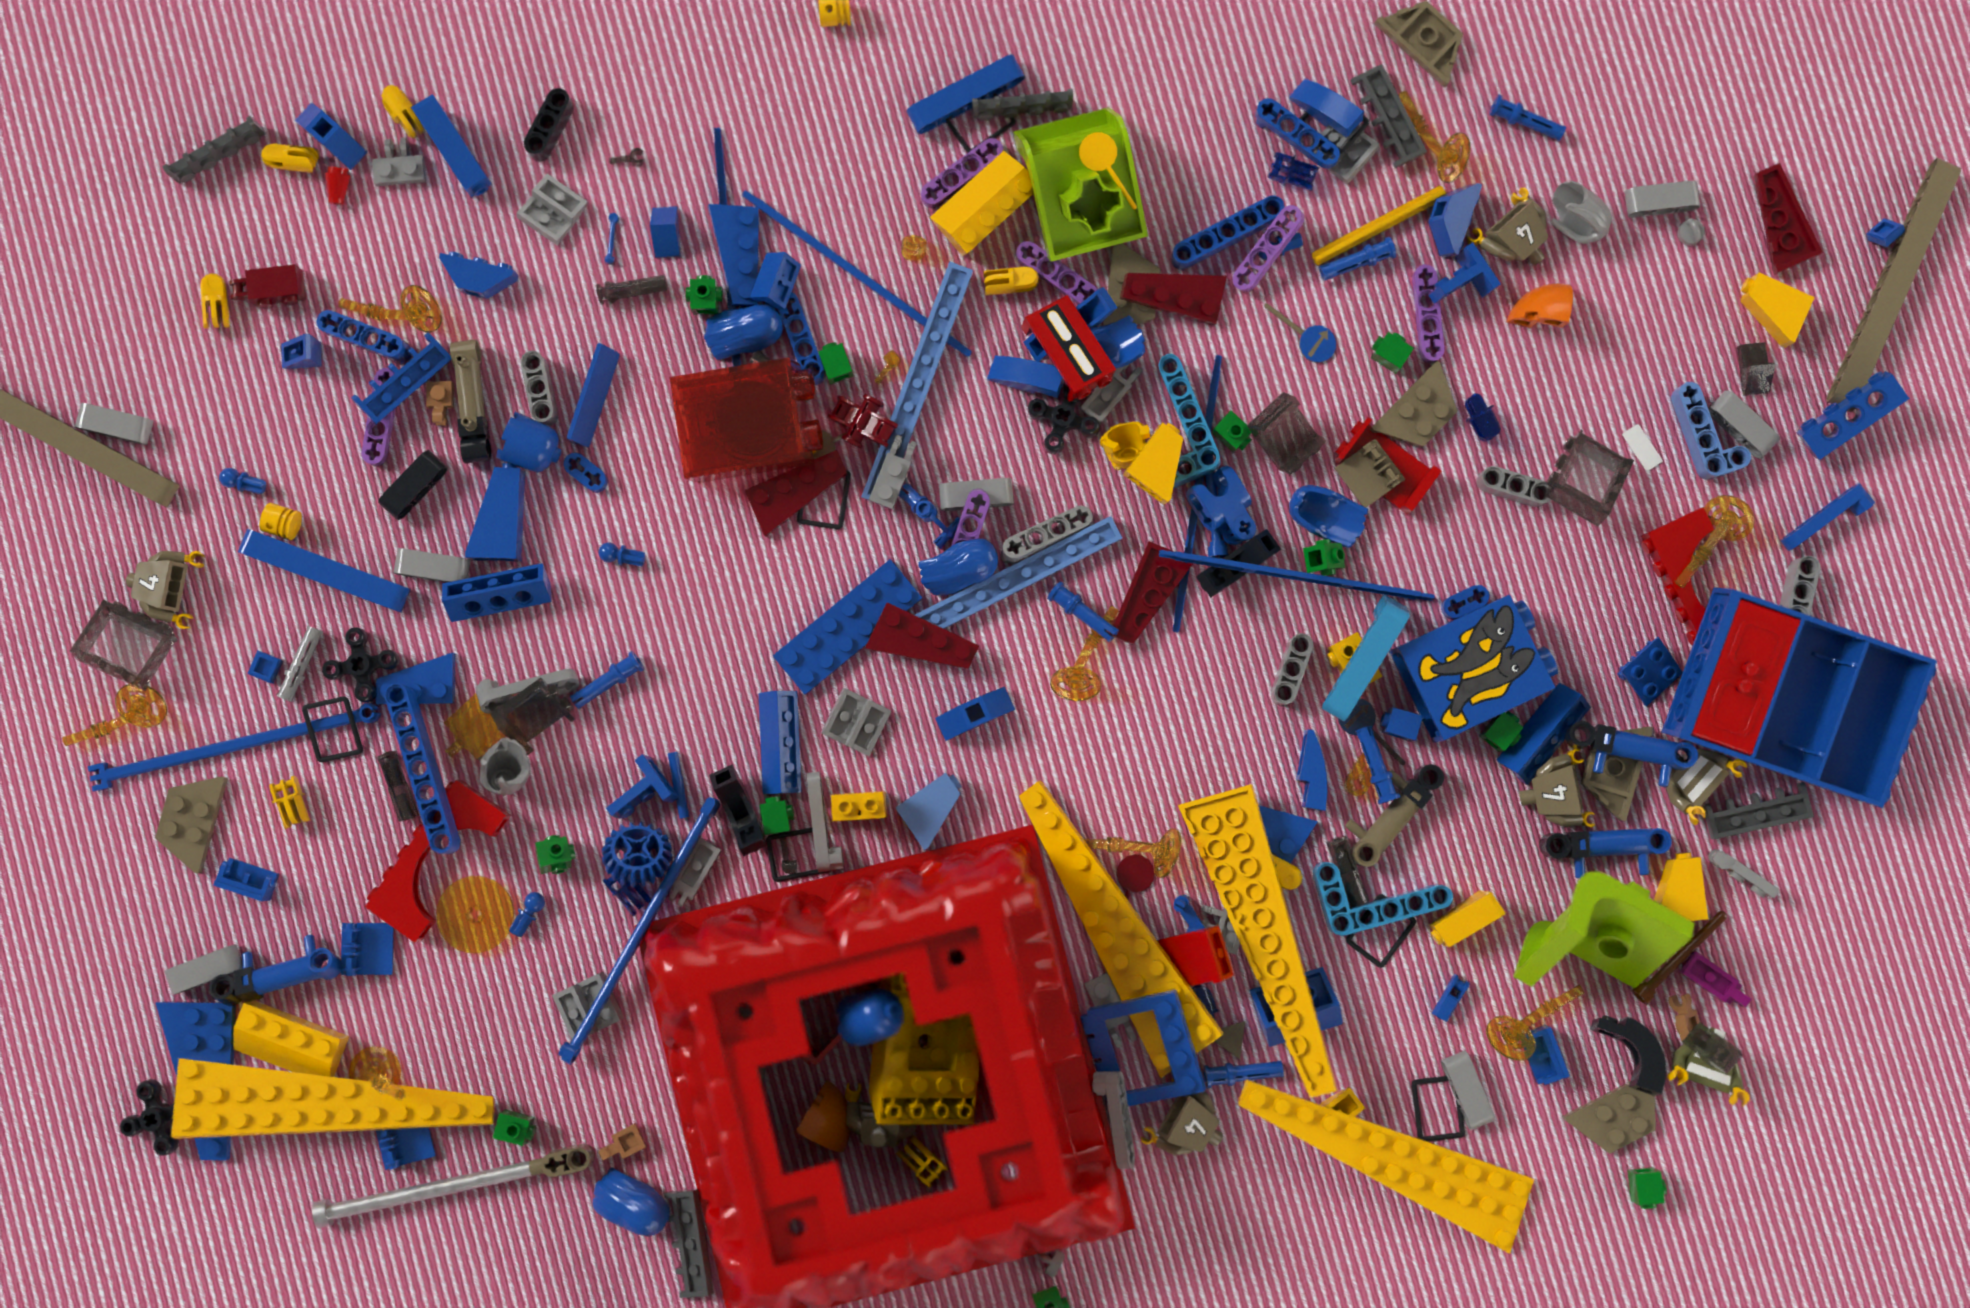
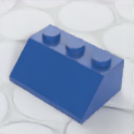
(1324, 1001)

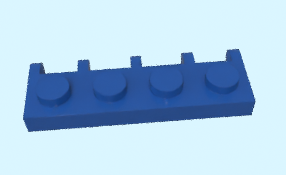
(404, 381)

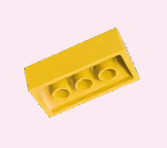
(984, 203)
(288, 1040)

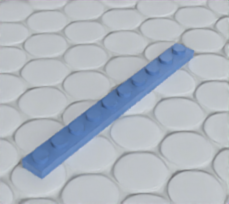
(924, 364)
(1023, 574)

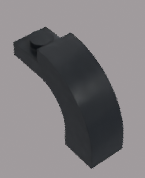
(1253, 551)
(739, 810)
(1647, 1054)

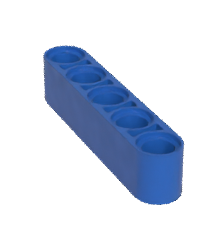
(958, 96)
(1218, 240)

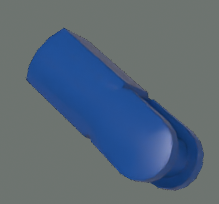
(1447, 1002)

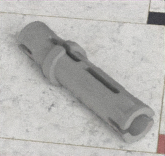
(286, 691)

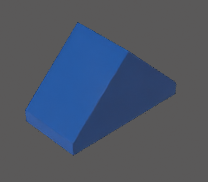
(665, 232)
(301, 352)

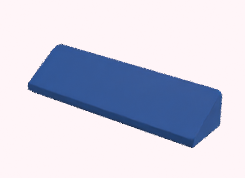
(593, 395)

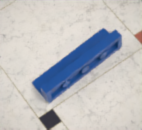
(1544, 732)
(780, 742)

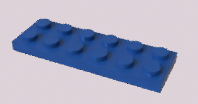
(844, 627)

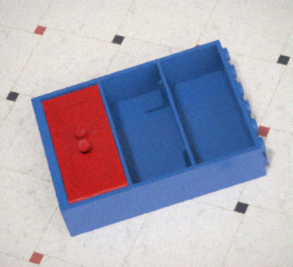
(1799, 696)

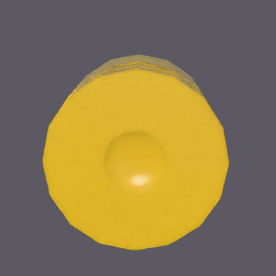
(839, 14)
(280, 521)

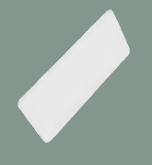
(1642, 447)

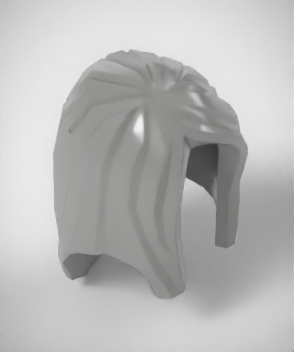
(1581, 213)
(505, 767)

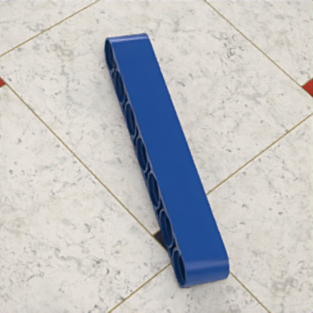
(324, 570)
(431, 777)

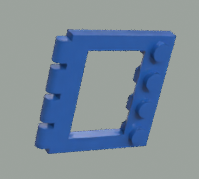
(1174, 1036)

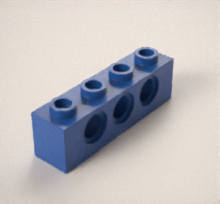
(1890, 397)
(496, 592)

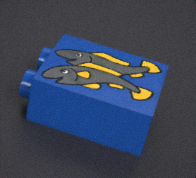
(1474, 668)

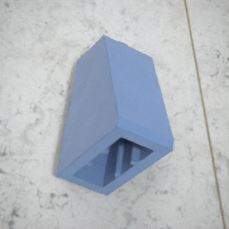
(929, 808)

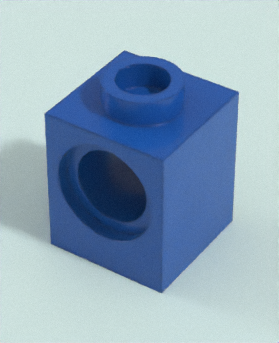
(1401, 724)

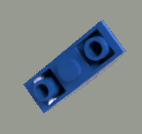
(331, 135)
(1452, 218)
(477, 276)
(974, 713)

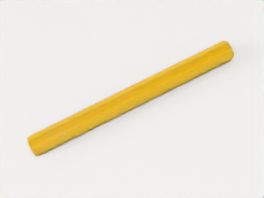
(1377, 226)

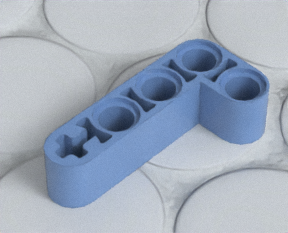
(1705, 429)

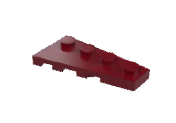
(1785, 224)
(1179, 294)
(787, 493)
(1148, 591)
(916, 638)

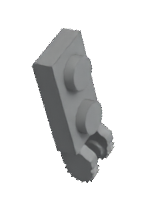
(1105, 399)
(892, 475)
(1741, 872)
(1103, 992)

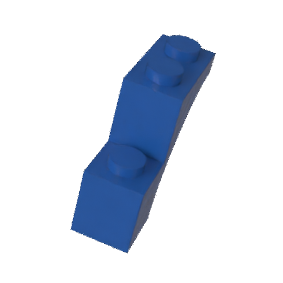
(1093, 311)

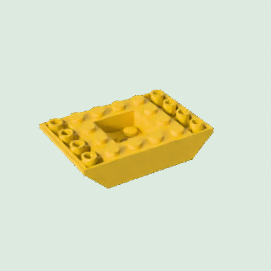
(928, 1081)

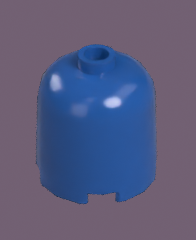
(529, 444)
(869, 1016)

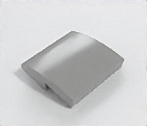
(1354, 158)
(552, 209)
(856, 721)
(576, 1001)

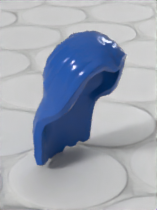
(743, 330)
(1121, 341)
(1328, 514)
(959, 567)
(630, 1204)

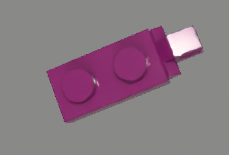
(1714, 980)

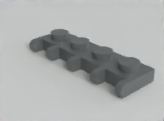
(1032, 104)
(1391, 115)
(215, 150)
(1758, 814)
(691, 1243)

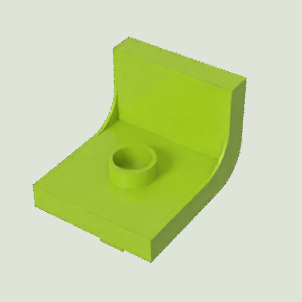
(1076, 205)
(1608, 927)

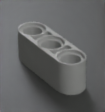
(1662, 199)
(532, 379)
(114, 423)
(1743, 424)
(1502, 486)
(954, 494)
(430, 565)
(1805, 582)
(1301, 660)
(203, 969)
(1471, 1095)

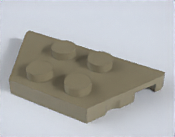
(1425, 37)
(1122, 262)
(1419, 410)
(1617, 782)
(190, 820)
(1615, 1118)

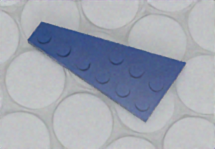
(202, 1034)

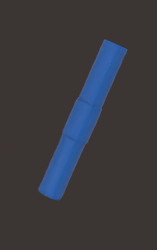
(678, 784)

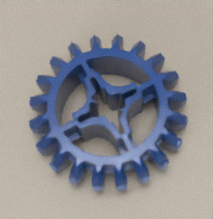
(637, 862)

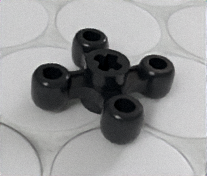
(1059, 426)
(351, 666)
(154, 1118)

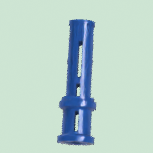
(1516, 114)
(1368, 256)
(1073, 605)
(617, 674)
(1380, 776)
(1230, 1074)

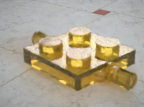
(472, 729)

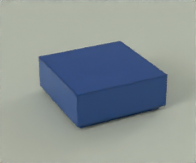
(1885, 232)
(265, 667)

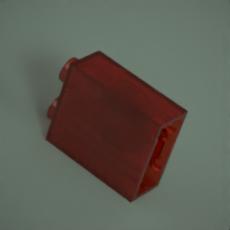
(745, 420)

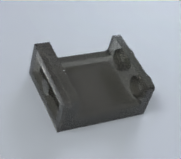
(1285, 434)
(532, 712)

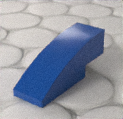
(1327, 107)
(1026, 375)
(1313, 772)

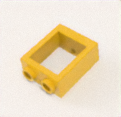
(847, 806)

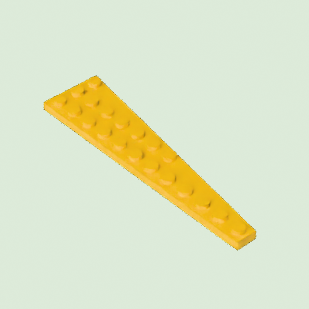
(1243, 870)
(1116, 930)
(260, 1101)
(1449, 1183)

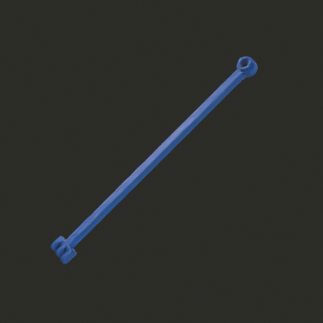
(107, 775)
(570, 1051)

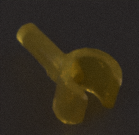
(892, 361)

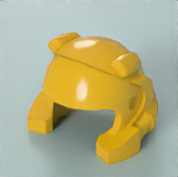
(1124, 443)

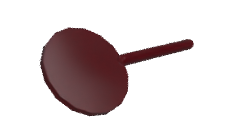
(1135, 874)

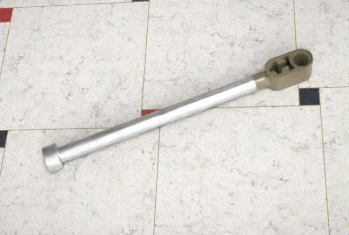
(325, 1212)

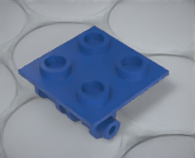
(1650, 671)
(367, 949)
(404, 1146)

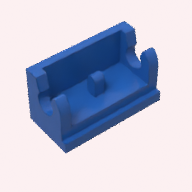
(776, 279)
(246, 879)
(1547, 1059)

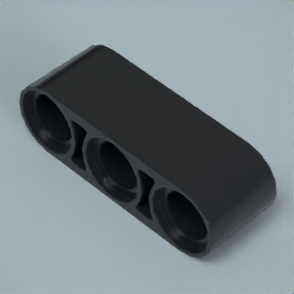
(547, 113)
(413, 485)

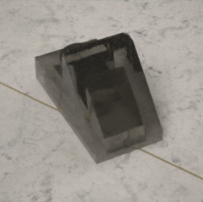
(1754, 369)
(1712, 1048)

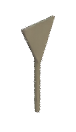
(1232, 1038)

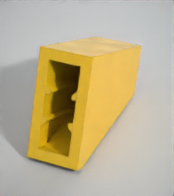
(1776, 307)
(1157, 463)
(1683, 887)
(1466, 918)

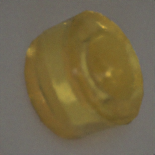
(913, 247)

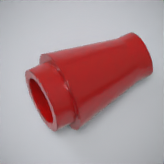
(337, 184)

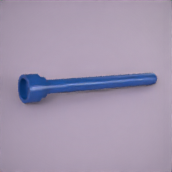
(1217, 546)

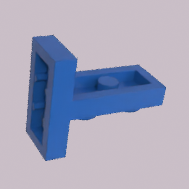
(1473, 270)
(643, 790)

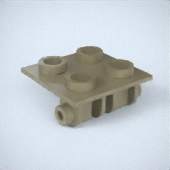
(1369, 473)

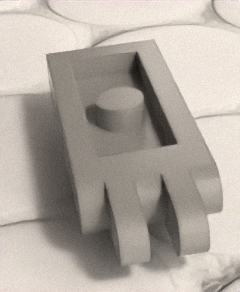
(695, 871)

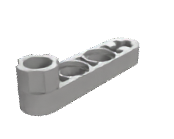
(1045, 530)
(493, 696)
(826, 858)
(1113, 1085)

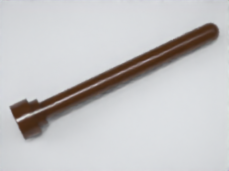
(1645, 991)

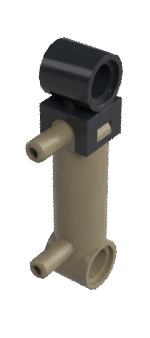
(472, 424)
(1413, 797)

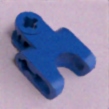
(1227, 509)

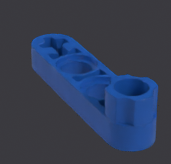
(1300, 130)
(803, 337)
(396, 346)
(1854, 498)

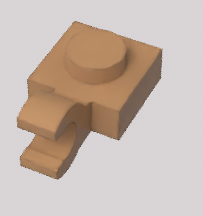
(439, 398)
(1686, 1017)
(625, 1142)

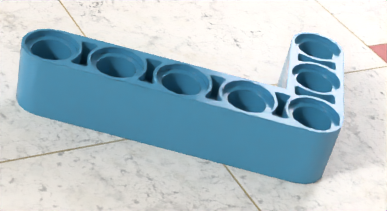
(1191, 425)
(1387, 624)
(1376, 908)

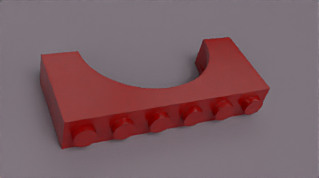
(1671, 553)
(398, 896)

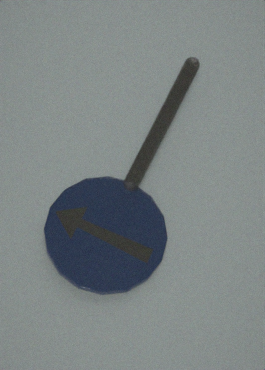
(1363, 716)

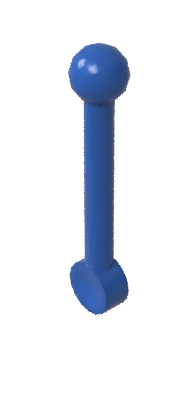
(613, 218)

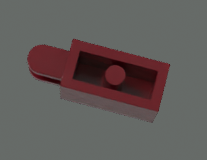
(271, 286)

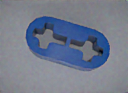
(582, 476)
(1462, 596)

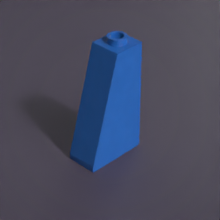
(452, 146)
(500, 519)

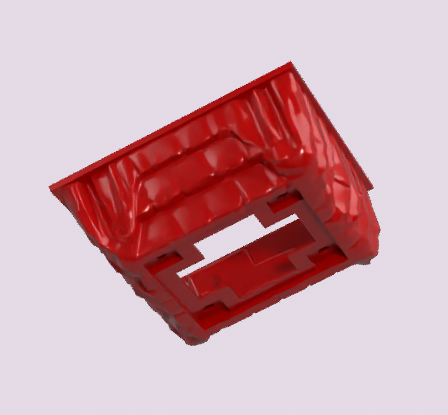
(850, 930)

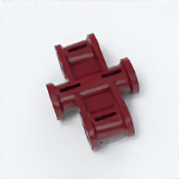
(862, 421)

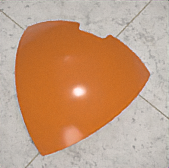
(1544, 304)
(827, 1119)

